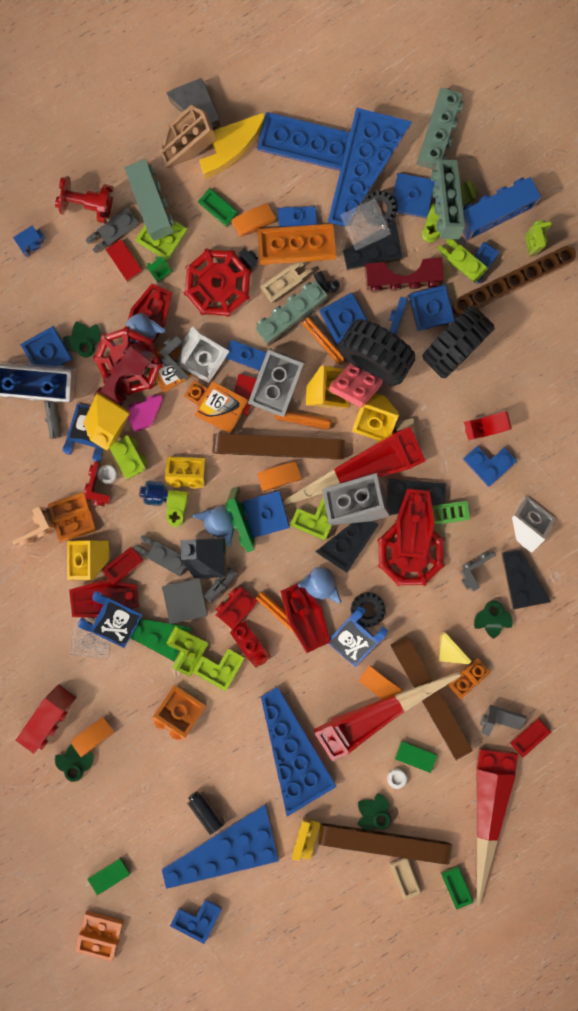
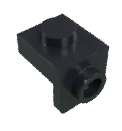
(248, 258)

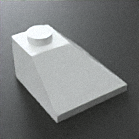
(201, 354)
(531, 524)

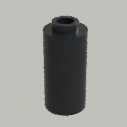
(205, 812)

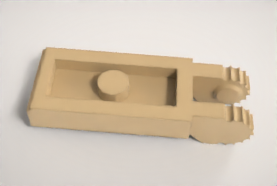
(284, 281)

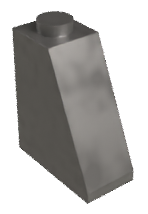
(194, 94)

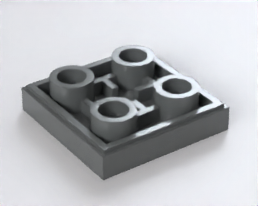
(184, 601)

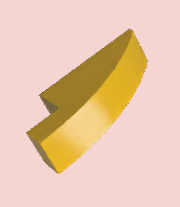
(231, 144)

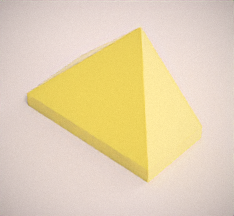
(450, 651)

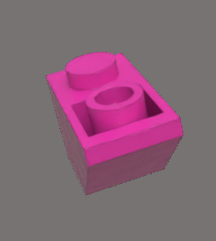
(145, 414)

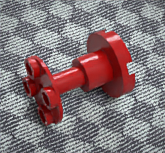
(92, 200)

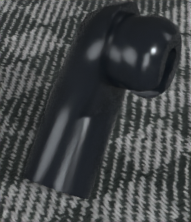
(326, 285)

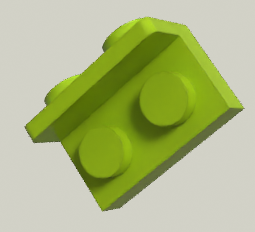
(536, 237)
(128, 457)

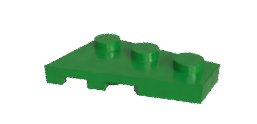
(239, 523)
(155, 635)

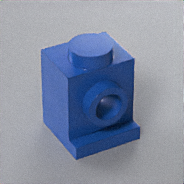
(29, 240)

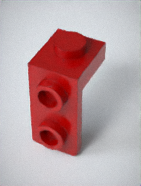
(487, 426)
(99, 499)
(250, 644)

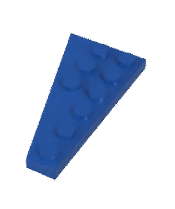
(368, 149)
(296, 761)
(234, 849)

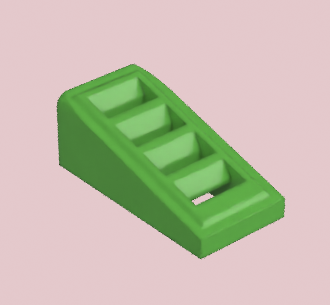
(464, 504)

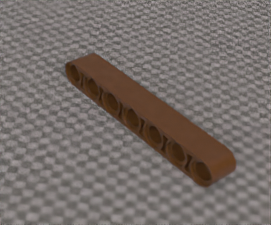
(522, 276)
(278, 446)
(434, 703)
(385, 843)

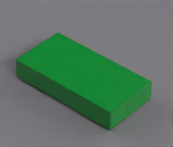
(218, 207)
(415, 756)
(108, 876)
(457, 887)

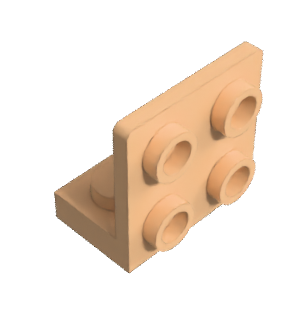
(43, 519)

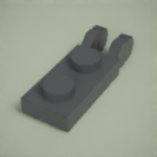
(113, 230)
(162, 555)

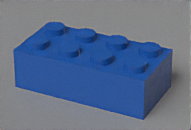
(499, 207)

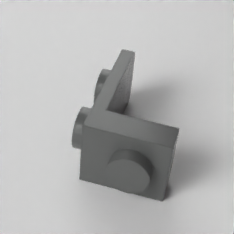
(170, 346)
(468, 579)
(501, 716)

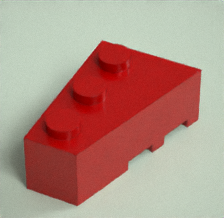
(45, 719)

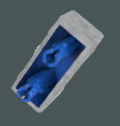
(37, 381)

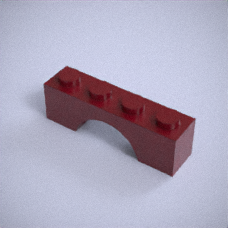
(380, 277)
(135, 361)

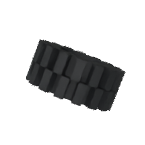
(390, 202)
(378, 603)

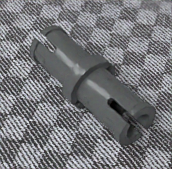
(52, 419)
(220, 585)

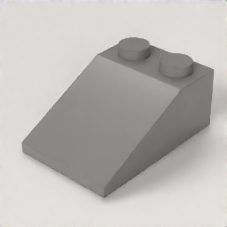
(276, 382)
(356, 501)

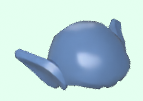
(144, 326)
(218, 522)
(321, 584)

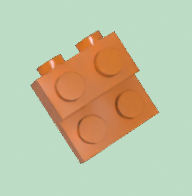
(178, 713)

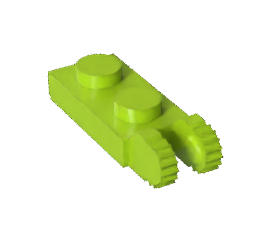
(463, 261)

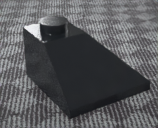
(204, 557)

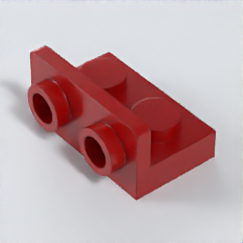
(236, 607)

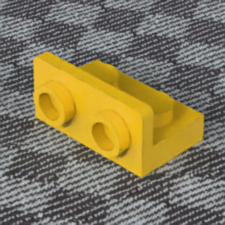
(185, 472)
(305, 839)

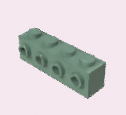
(439, 128)
(149, 199)
(448, 199)
(291, 313)

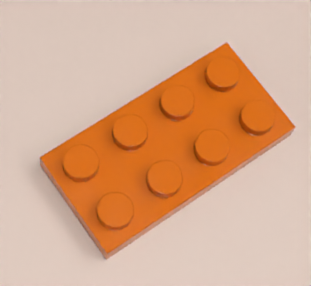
(296, 244)

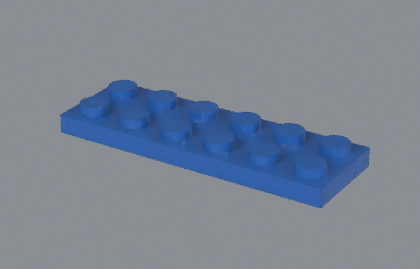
(303, 141)

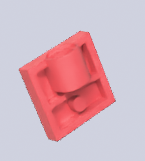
(355, 385)

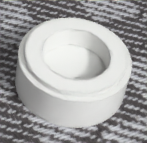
(107, 474)
(397, 778)

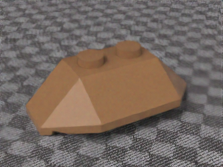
(186, 136)

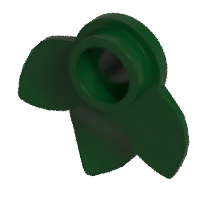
(83, 336)
(493, 621)
(73, 760)
(372, 811)

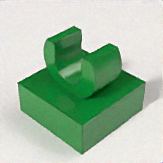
(159, 269)

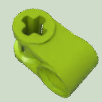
(430, 224)
(176, 503)

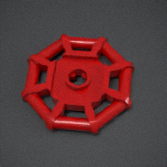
(228, 282)
(117, 353)
(409, 564)

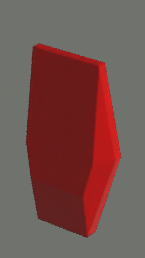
(154, 304)
(415, 524)
(85, 607)
(305, 618)

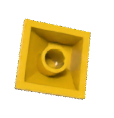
(318, 389)
(376, 418)
(105, 421)
(86, 559)

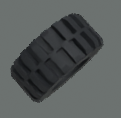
(458, 341)
(377, 351)

